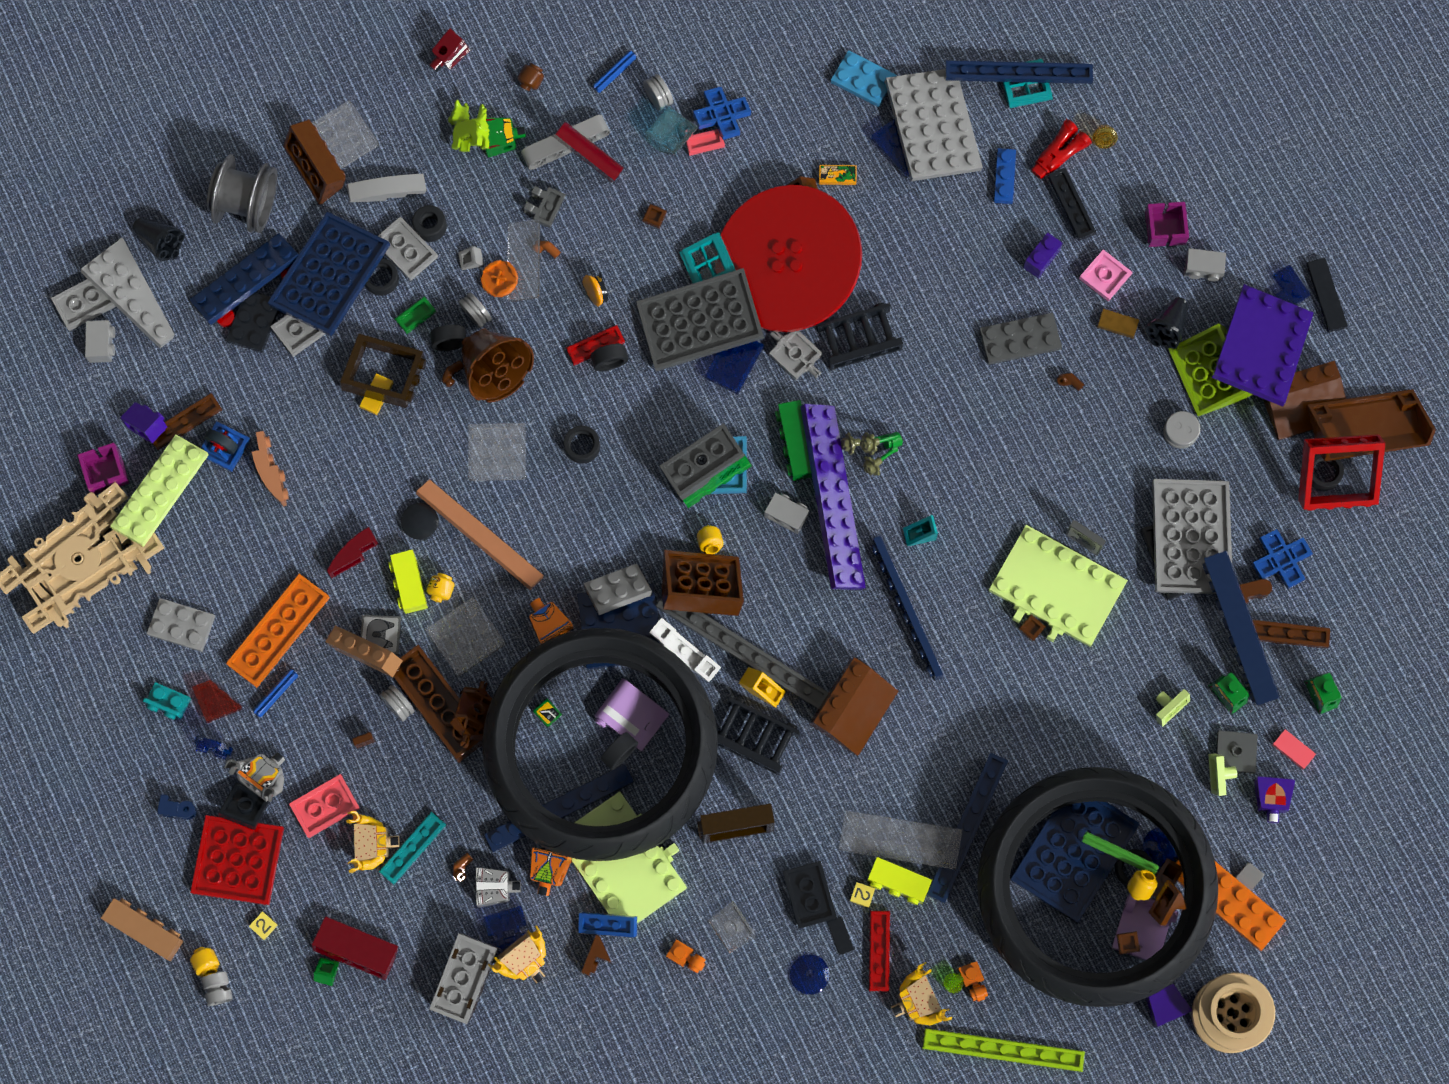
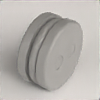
(658, 92)
(475, 310)
(1181, 429)
(397, 703)

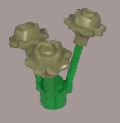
(869, 445)

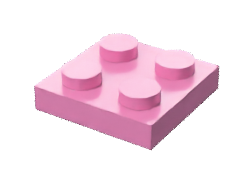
(1105, 275)

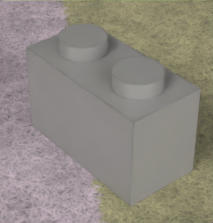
(1205, 264)
(99, 341)
(786, 512)

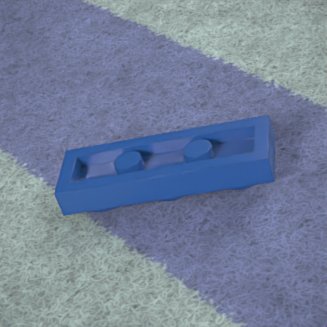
(1005, 176)
(608, 924)

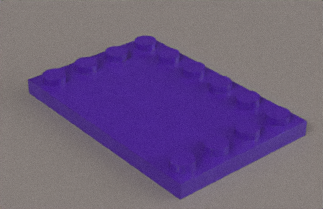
(1263, 345)

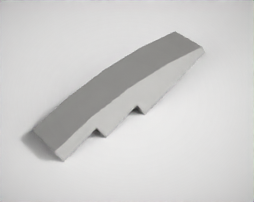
(386, 187)

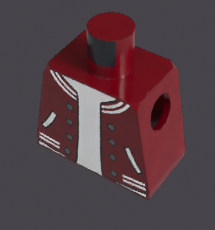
(448, 51)

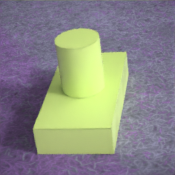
(1171, 706)
(1219, 773)

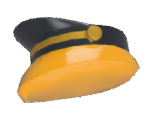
(595, 289)

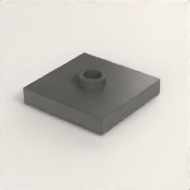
(1238, 750)

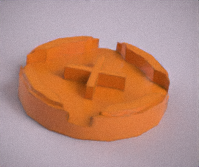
(499, 278)

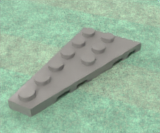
(124, 285)

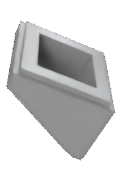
(470, 258)
(1250, 876)

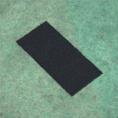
(840, 935)

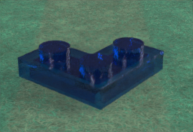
(1291, 285)

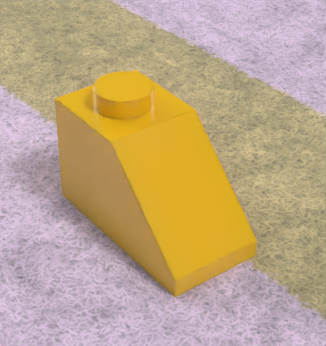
(762, 686)

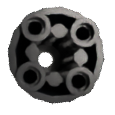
(159, 238)
(1168, 325)

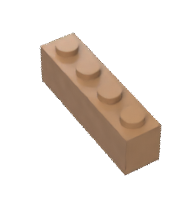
(364, 651)
(142, 929)

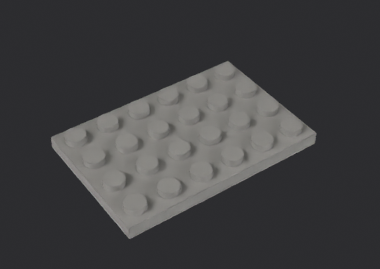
(933, 125)
(1188, 526)

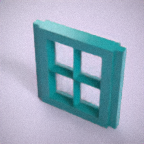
(1027, 92)
(707, 258)

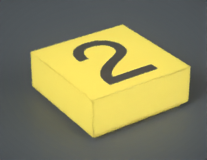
(862, 895)
(263, 925)

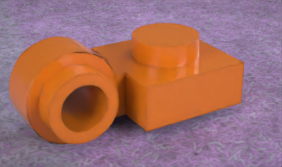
(682, 953)
(972, 976)

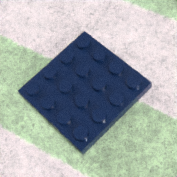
(633, 617)

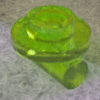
(953, 983)

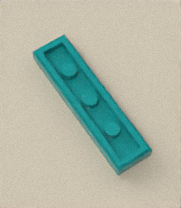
(412, 848)

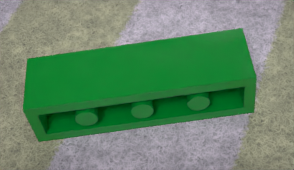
(793, 434)

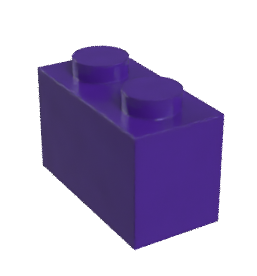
(1042, 255)
(144, 422)

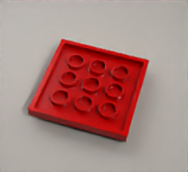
(237, 861)

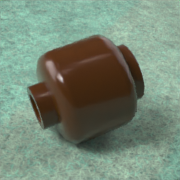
(530, 77)

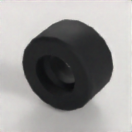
(427, 212)

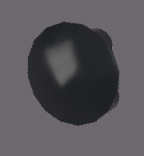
(419, 521)

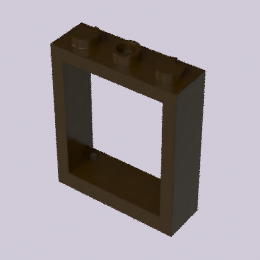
(351, 386)
(736, 823)

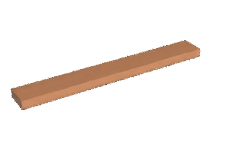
(479, 534)

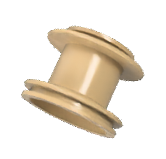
(1248, 992)

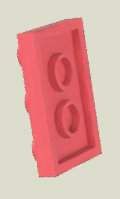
(324, 806)

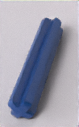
(614, 71)
(275, 693)

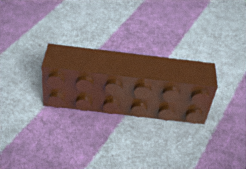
(433, 699)

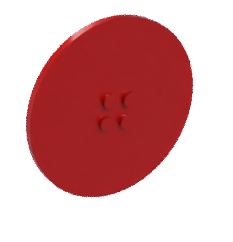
(796, 255)

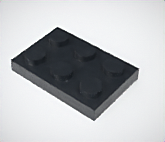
(253, 323)
(809, 895)

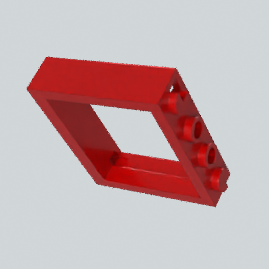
(1341, 445)

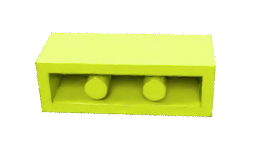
(408, 582)
(899, 881)

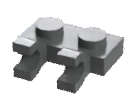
(548, 208)

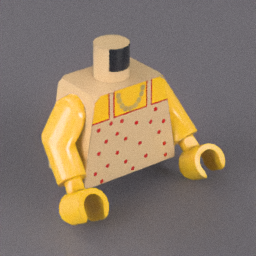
(370, 842)
(523, 958)
(919, 1000)

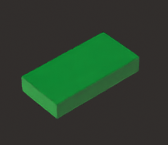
(415, 315)

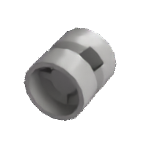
(217, 988)

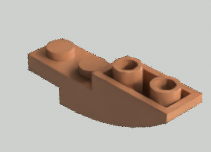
(270, 475)

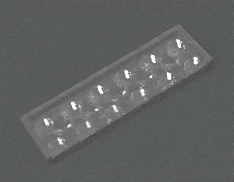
(900, 839)

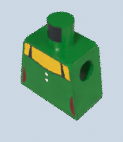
(502, 135)
(1230, 692)
(1323, 692)

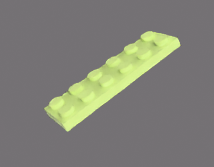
(159, 490)

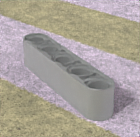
(551, 149)

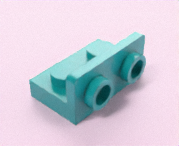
(167, 701)

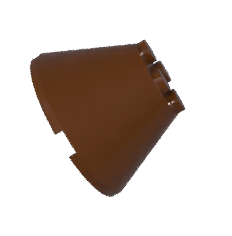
(495, 364)

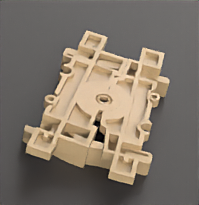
(69, 580)

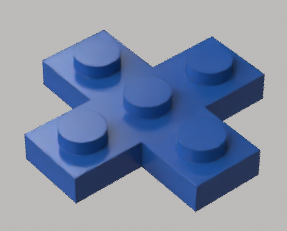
(721, 113)
(1282, 559)

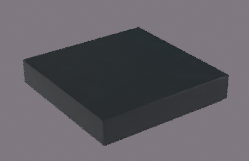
(243, 807)

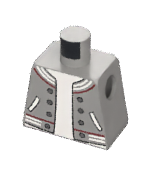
(494, 887)

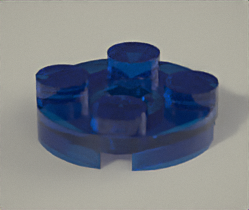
(212, 746)

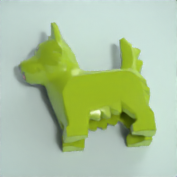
(469, 131)

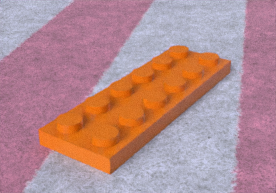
(277, 630)
(1244, 910)

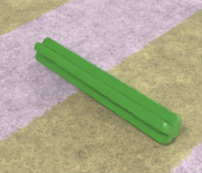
(1119, 853)

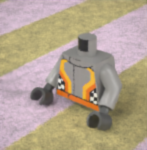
(260, 774)

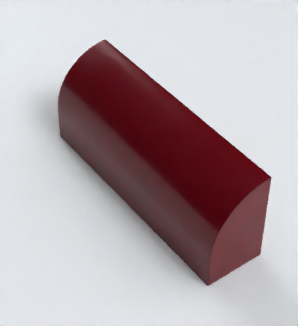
(588, 152)
(355, 948)

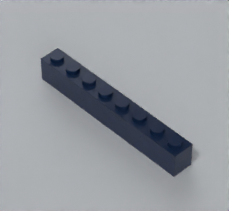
(1242, 628)

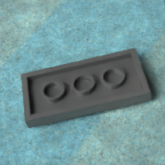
(1020, 338)

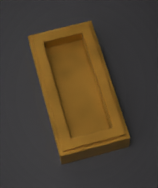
(1118, 323)

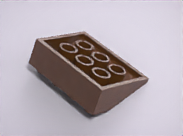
(1308, 387)
(701, 583)
(854, 706)

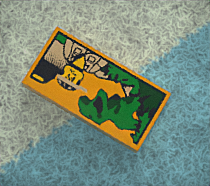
(837, 174)

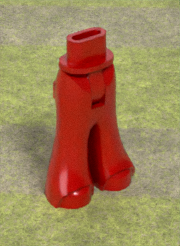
(1053, 157)

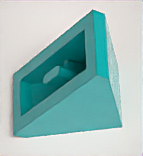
(921, 531)

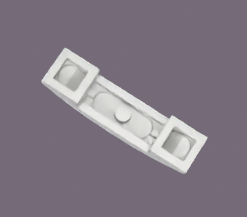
(694, 659)

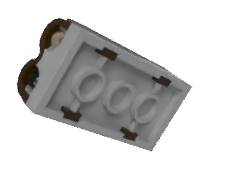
(463, 978)

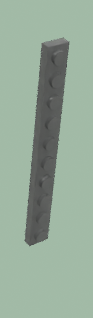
(749, 655)

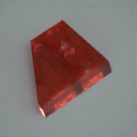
(214, 701)

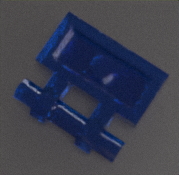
(505, 921)

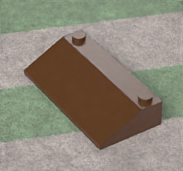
(1392, 415)

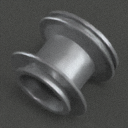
(242, 193)

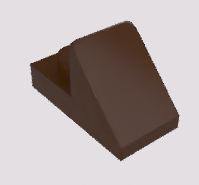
(1168, 871)
(1166, 903)
(596, 952)

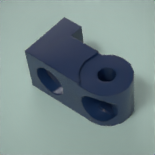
(184, 810)

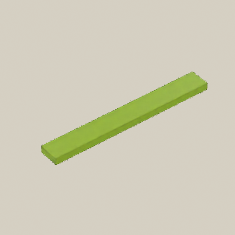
(1003, 1050)

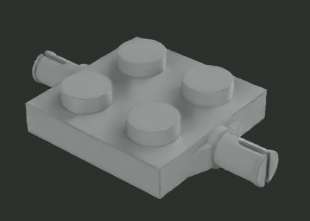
(795, 354)

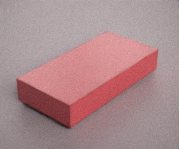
(704, 142)
(1294, 749)

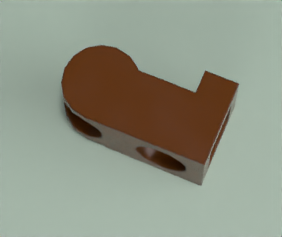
(1256, 589)

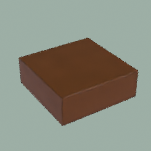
(654, 216)
(1031, 628)
(363, 740)
(1128, 942)

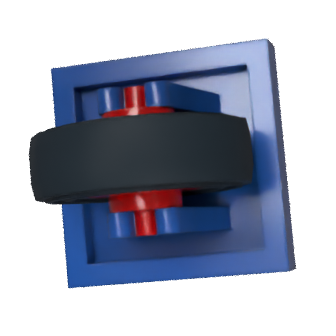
(224, 446)

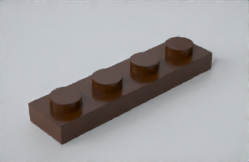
(188, 420)
(1292, 634)

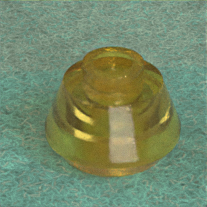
(1104, 137)

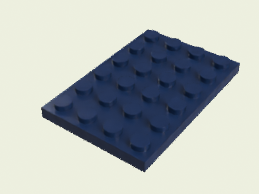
(329, 273)
(1064, 868)

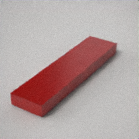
(879, 951)

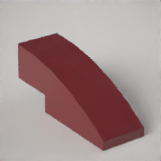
(352, 552)

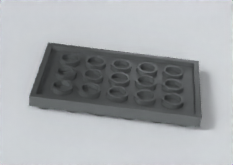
(699, 319)

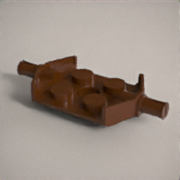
(468, 721)

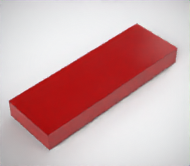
(582, 350)

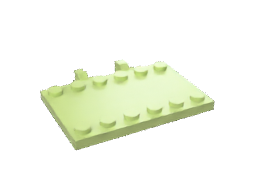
(1057, 586)
(634, 883)

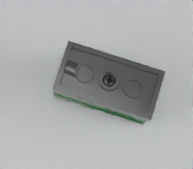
(705, 465)

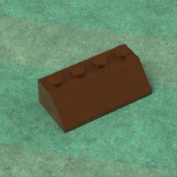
(314, 161)

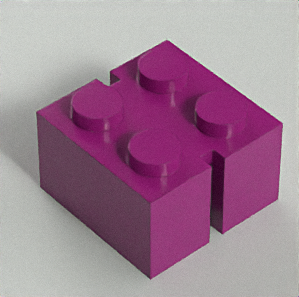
(1166, 226)
(103, 471)

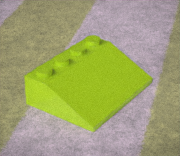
(1196, 363)

